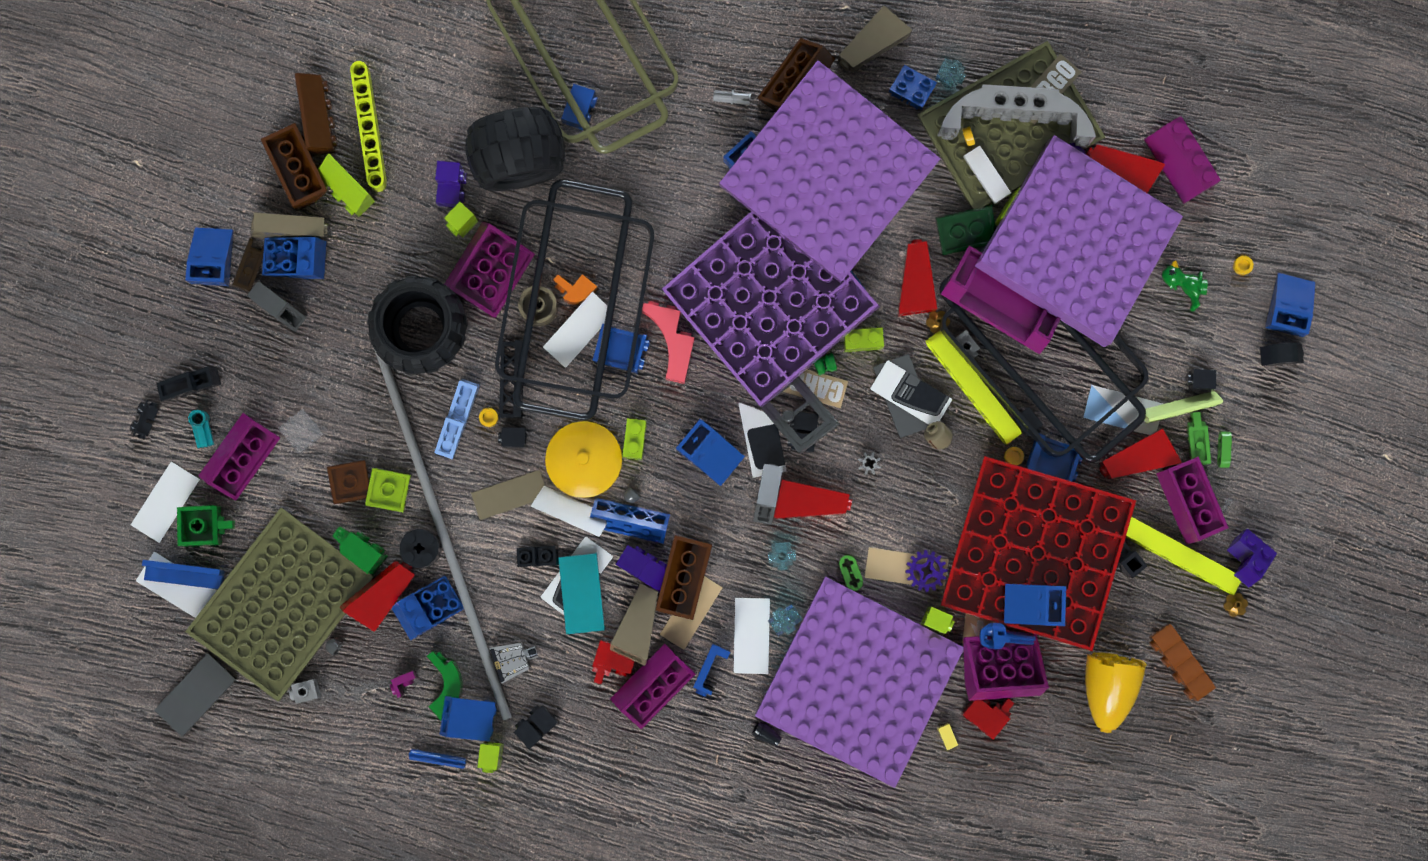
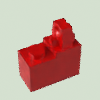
(607, 660)
(986, 718)

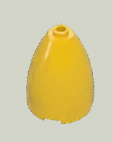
(1112, 687)

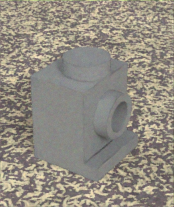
(966, 338)
(311, 688)

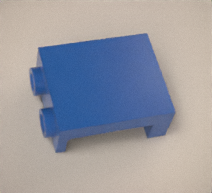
(620, 347)
(1061, 467)
(714, 650)
(467, 718)

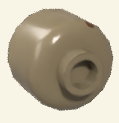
(938, 435)

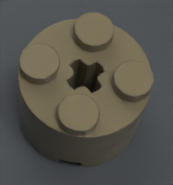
(548, 309)

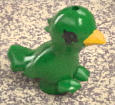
(1191, 284)

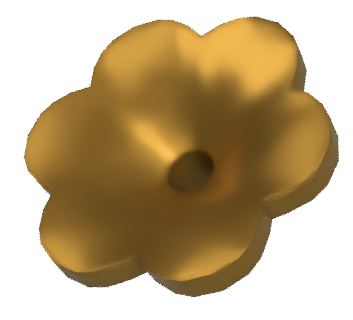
(932, 321)
(1231, 604)

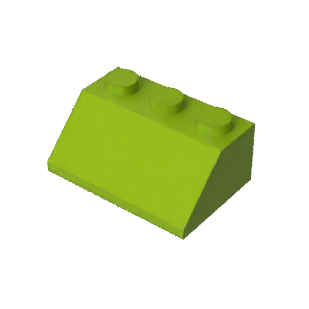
(344, 187)

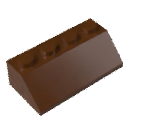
(792, 71)
(315, 114)
(294, 166)
(683, 577)

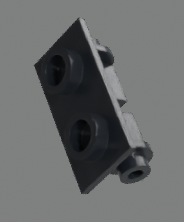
(145, 412)

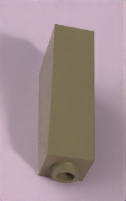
(877, 37)
(282, 226)
(636, 627)

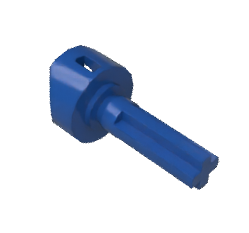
(1000, 636)

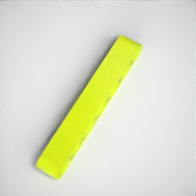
(368, 117)
(974, 388)
(1182, 556)

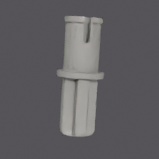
(732, 97)

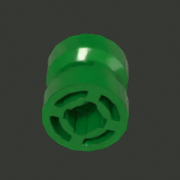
(829, 362)

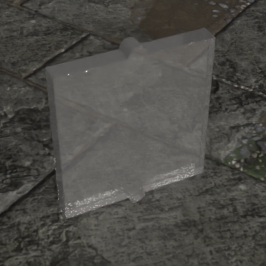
(301, 431)

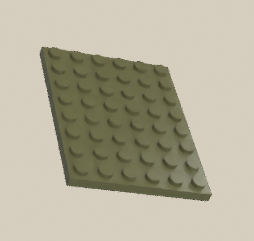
(1008, 144)
(278, 604)

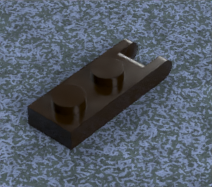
(248, 267)

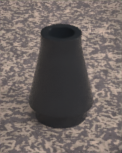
(766, 734)

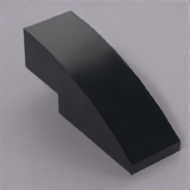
(188, 383)

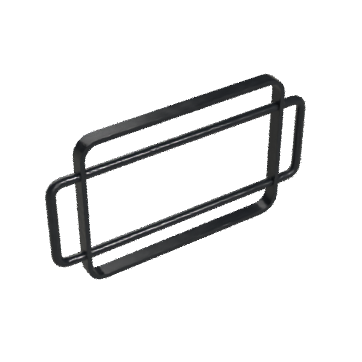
(625, 219)
(1074, 443)

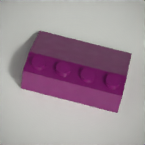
(486, 269)
(1003, 672)

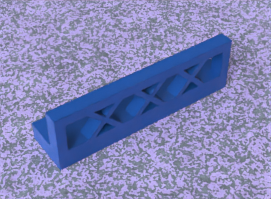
(628, 523)
(183, 574)

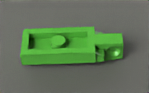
(1198, 439)

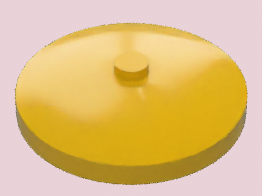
(583, 459)

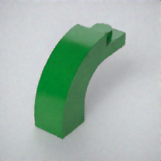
(452, 681)

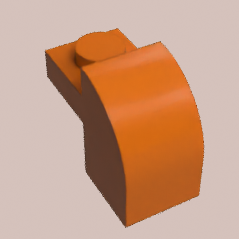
(578, 292)

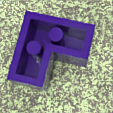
(450, 182)
(1253, 555)
(642, 566)

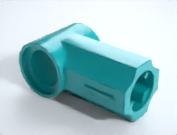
(201, 431)

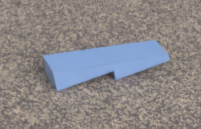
(456, 418)

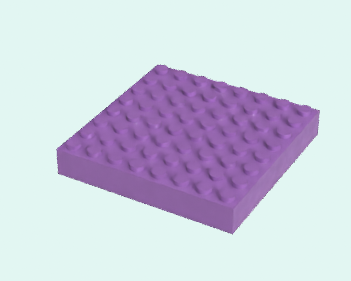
(829, 171)
(1079, 241)
(766, 306)
(859, 682)

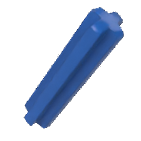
(436, 758)

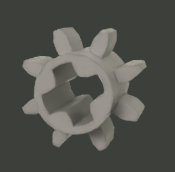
(871, 458)

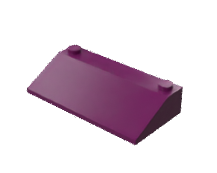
(999, 304)

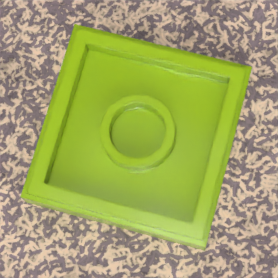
(387, 490)

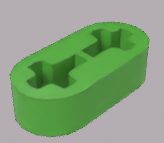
(1224, 449)
(855, 571)

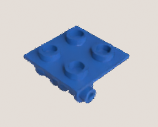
(912, 87)

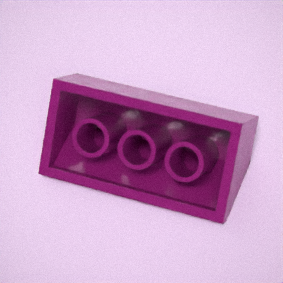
(1183, 160)
(239, 457)
(1192, 500)
(652, 686)

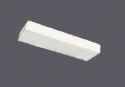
(987, 174)

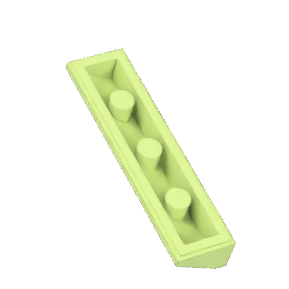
(1182, 406)

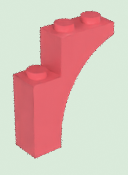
(678, 345)

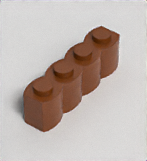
(1182, 662)

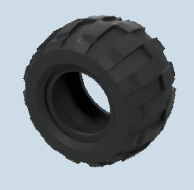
(515, 149)
(399, 299)

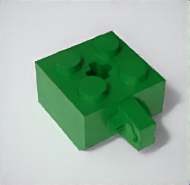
(212, 526)
(360, 551)

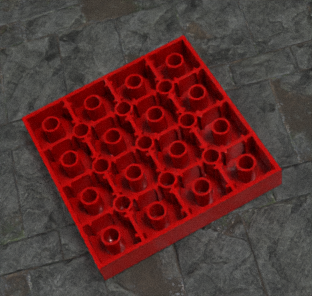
(1038, 533)

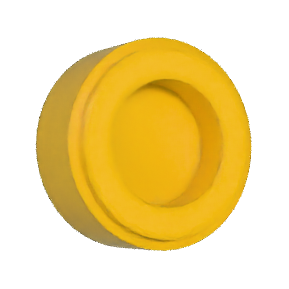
(968, 136)
(1243, 265)
(488, 417)
(1014, 456)

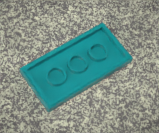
(581, 593)

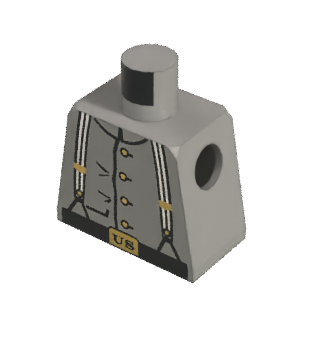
(512, 660)

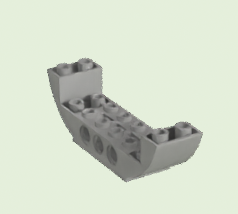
(1050, 103)

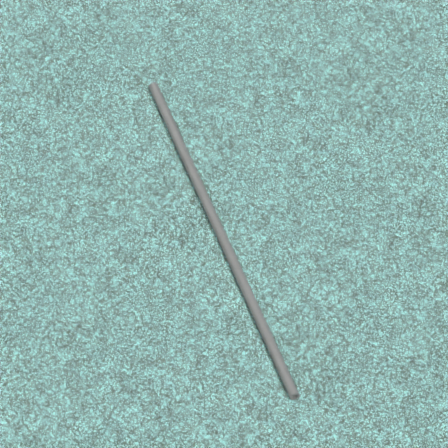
(445, 539)

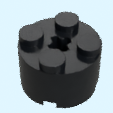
(409, 546)

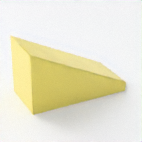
(947, 736)

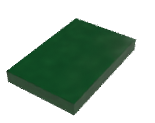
(965, 229)

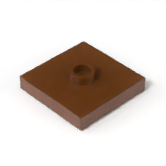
(348, 481)

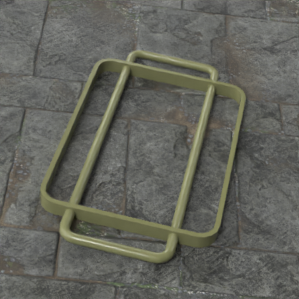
(589, 132)

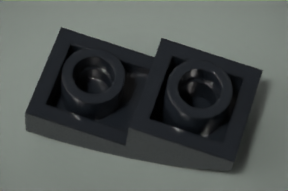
(537, 556)

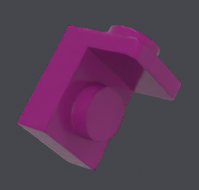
(405, 680)

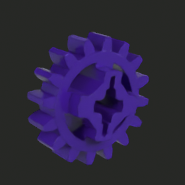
(938, 575)

